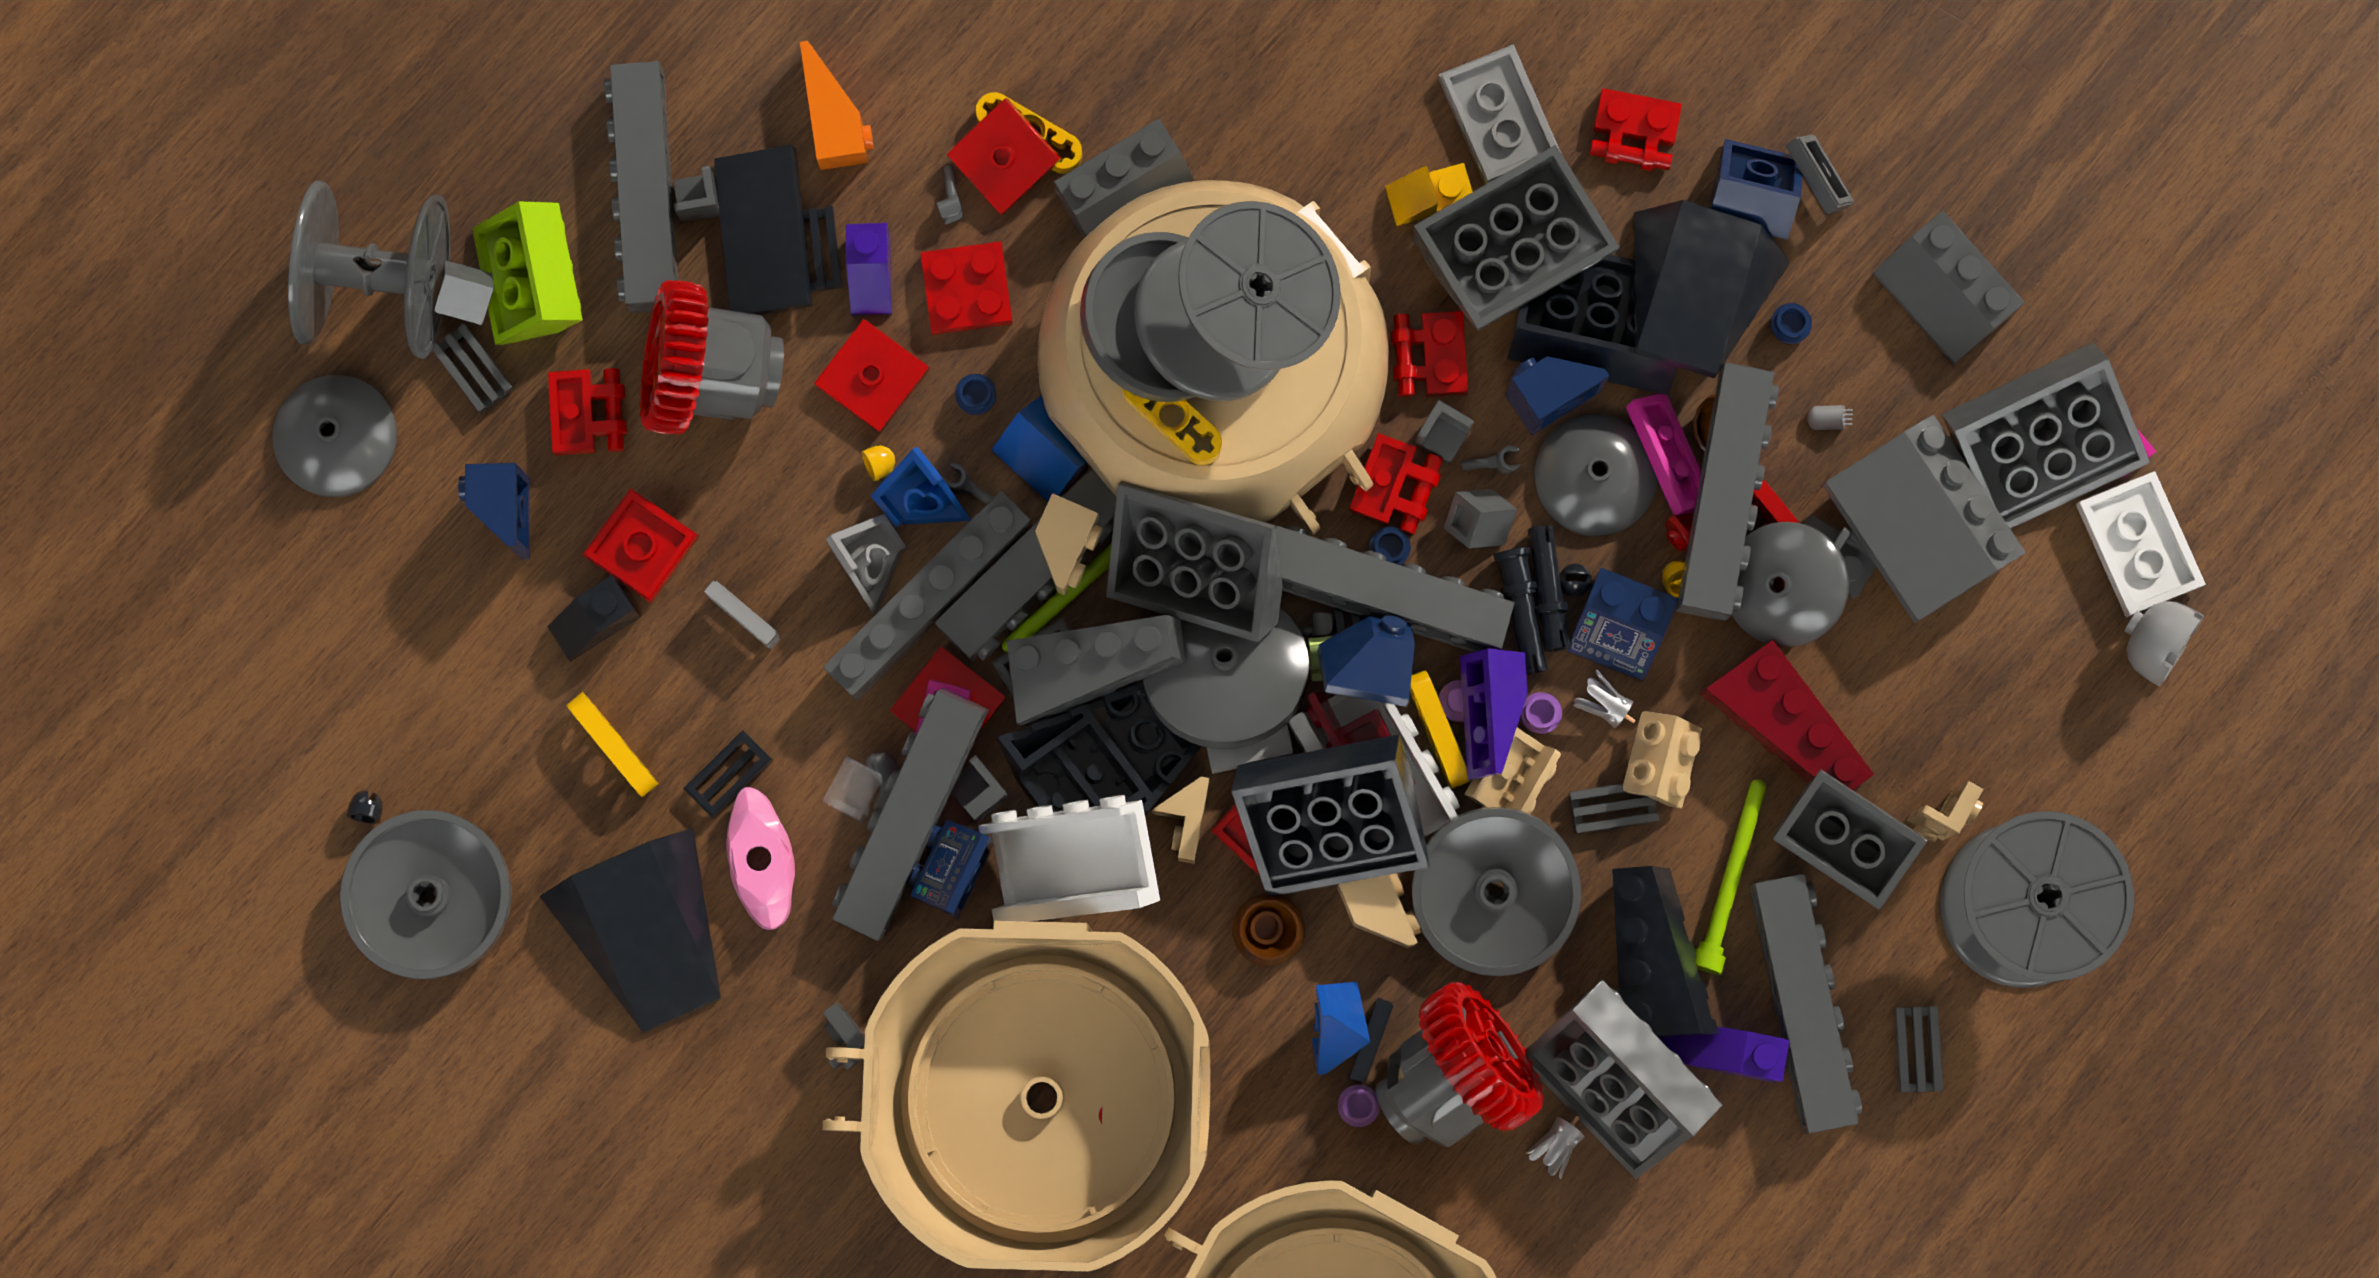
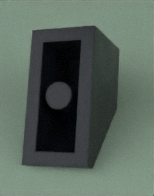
(592, 618)

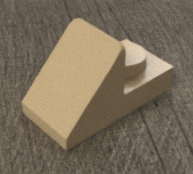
(1188, 806)

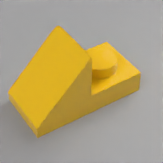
(1426, 192)

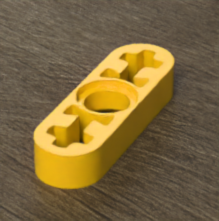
(1060, 139)
(1186, 445)
(1438, 730)
(612, 744)

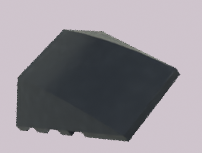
(1699, 283)
(1098, 753)
(644, 927)

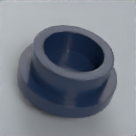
(1791, 323)
(975, 394)
(1392, 544)

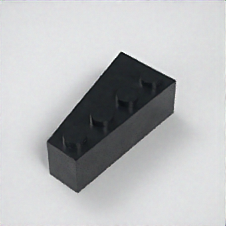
(1655, 955)

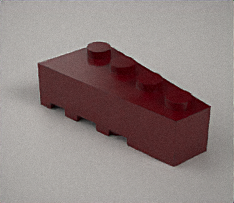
(1786, 717)

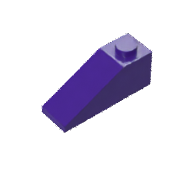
(1492, 705)
(1733, 1053)

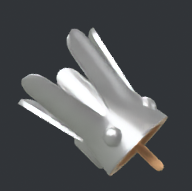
(1614, 705)
(1560, 1142)

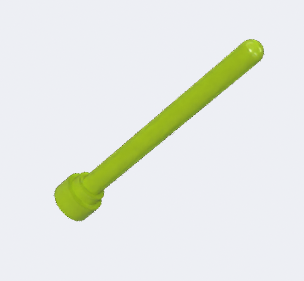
(1059, 601)
(1710, 951)

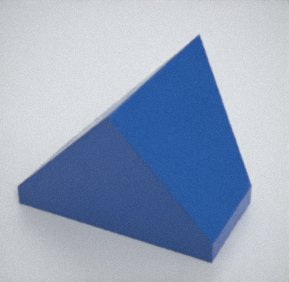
(917, 494)
(1339, 1024)

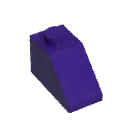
(869, 268)

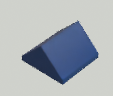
(1040, 452)

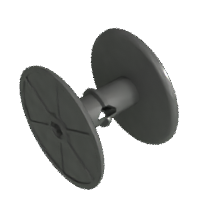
(321, 264)
(1237, 301)
(2037, 900)

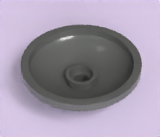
(351, 456)
(1579, 497)
(1813, 588)

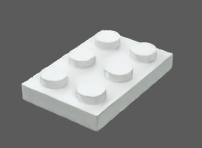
(2140, 544)

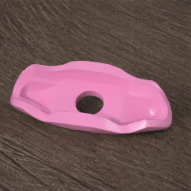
(769, 891)

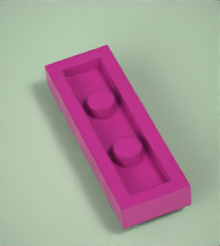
(1667, 450)

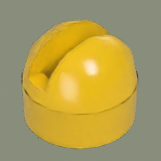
(878, 461)
(1672, 577)

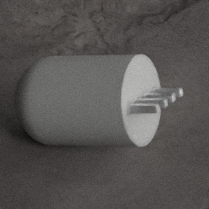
(1829, 417)

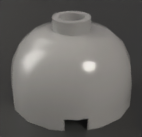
(2160, 638)

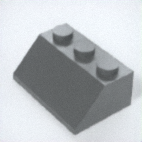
(1121, 175)
(1948, 287)
(1849, 838)

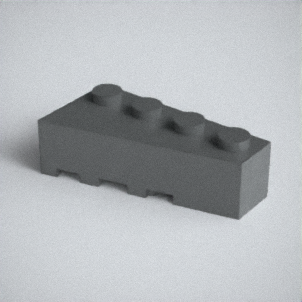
(1078, 665)

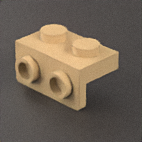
(1662, 758)
(1523, 776)
(1959, 808)

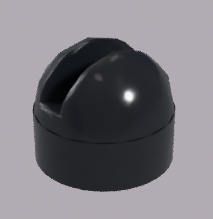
(1575, 588)
(365, 809)

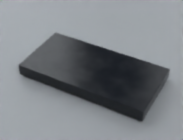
(763, 231)

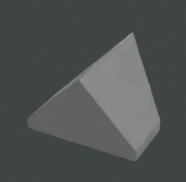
(868, 556)

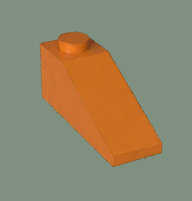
(835, 121)

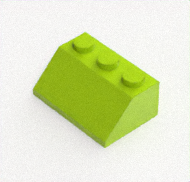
(530, 272)

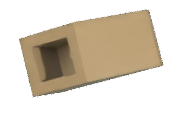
(1063, 538)
(1376, 908)

